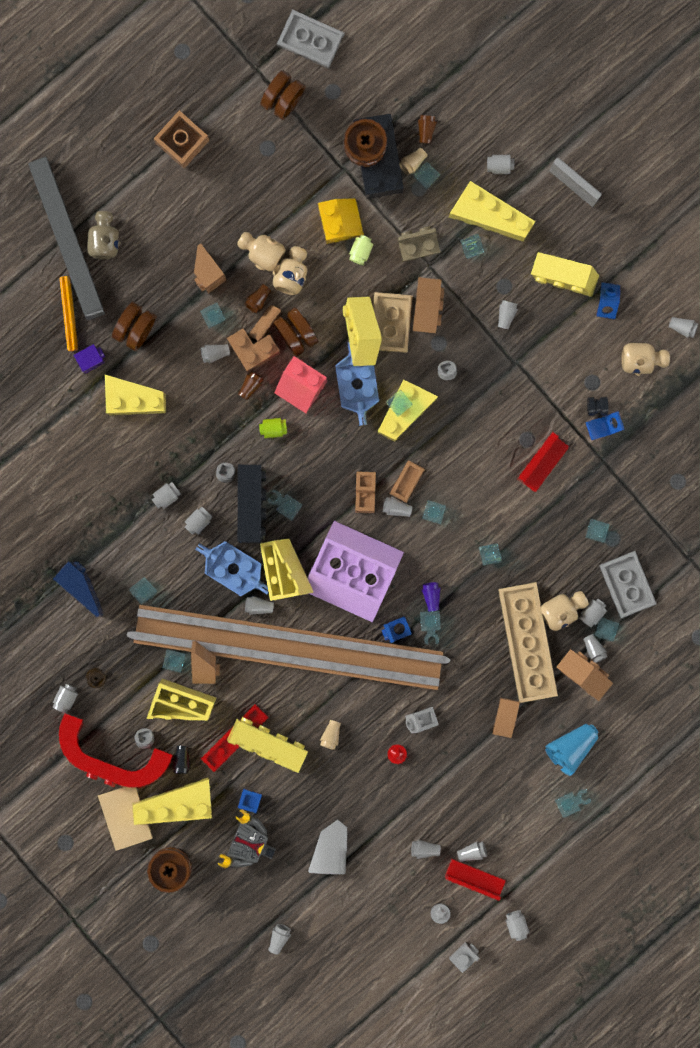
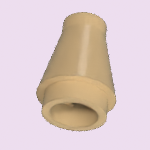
(411, 162)
(331, 735)

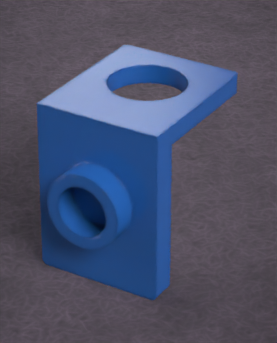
(609, 297)
(603, 426)
(389, 633)

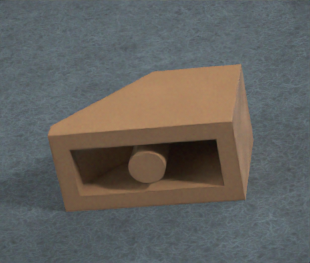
(203, 665)

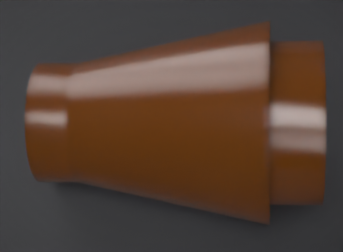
(426, 128)
(257, 299)
(250, 385)

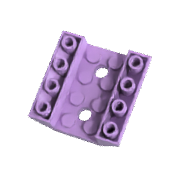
(358, 557)

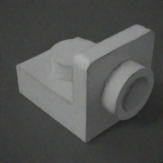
(421, 720)
(464, 956)

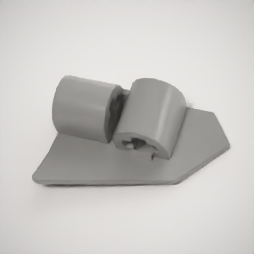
(330, 850)

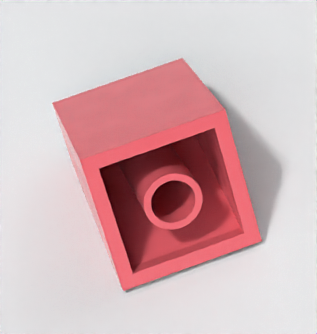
(300, 384)

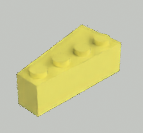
(489, 212)
(267, 745)
(179, 804)

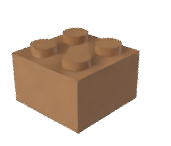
(181, 139)

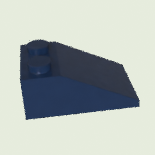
(78, 584)

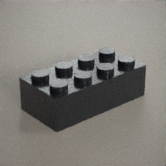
(385, 176)
(250, 504)

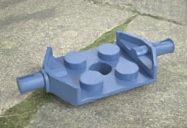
(353, 399)
(217, 566)

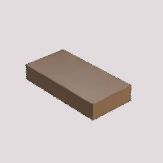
(407, 481)

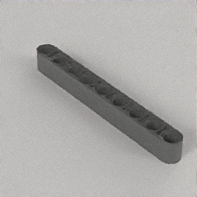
(66, 238)

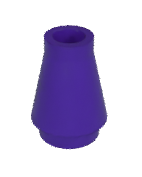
(432, 595)

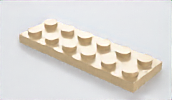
(527, 642)

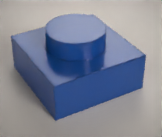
(249, 800)

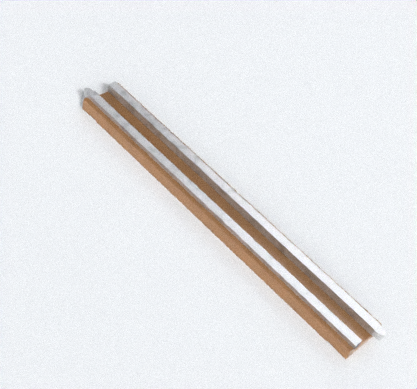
(289, 647)

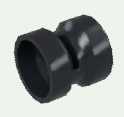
(595, 406)

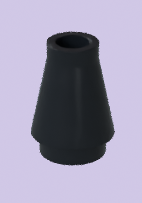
(181, 761)

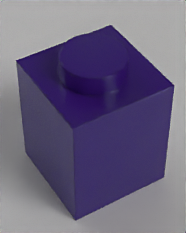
(90, 358)

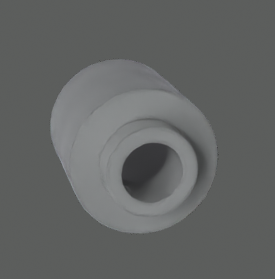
(500, 164)
(165, 495)
(197, 521)
(593, 612)
(65, 698)
(517, 925)

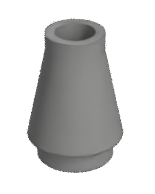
(506, 314)
(684, 326)
(214, 352)
(396, 507)
(258, 606)
(595, 649)
(424, 849)
(472, 852)
(279, 937)

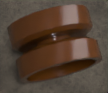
(282, 95)
(365, 131)
(134, 326)
(297, 331)
(161, 877)

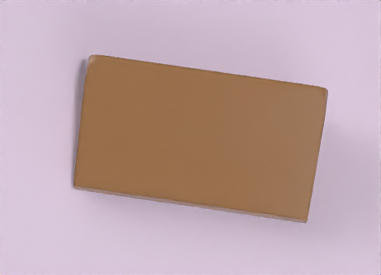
(265, 323)

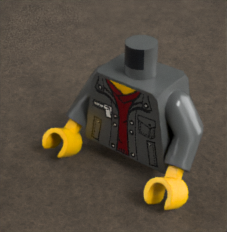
(248, 843)

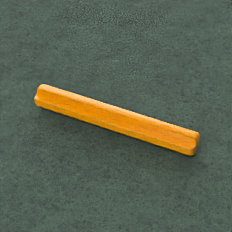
(68, 312)

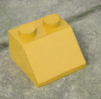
(340, 219)

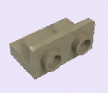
(418, 244)

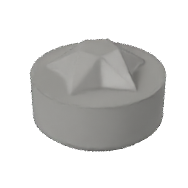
(447, 370)
(225, 472)
(144, 738)
(440, 913)

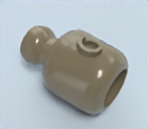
(103, 238)

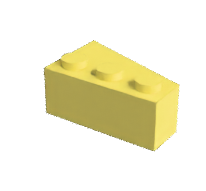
(565, 274)
(362, 331)
(131, 398)
(394, 426)
(283, 570)
(180, 702)

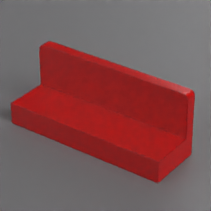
(543, 462)
(475, 879)

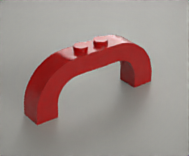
(153, 771)

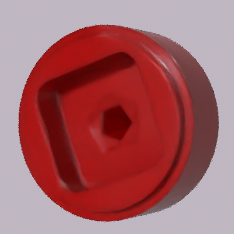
(397, 754)

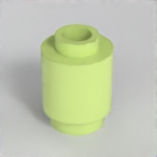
(361, 250)

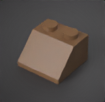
(207, 272)

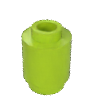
(273, 428)

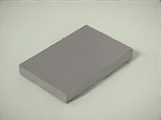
(310, 39)
(575, 182)
(627, 584)

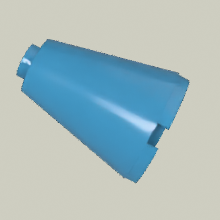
(572, 748)

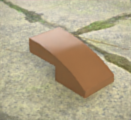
(365, 492)
(506, 717)

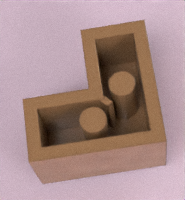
(428, 303)
(252, 354)
(585, 674)

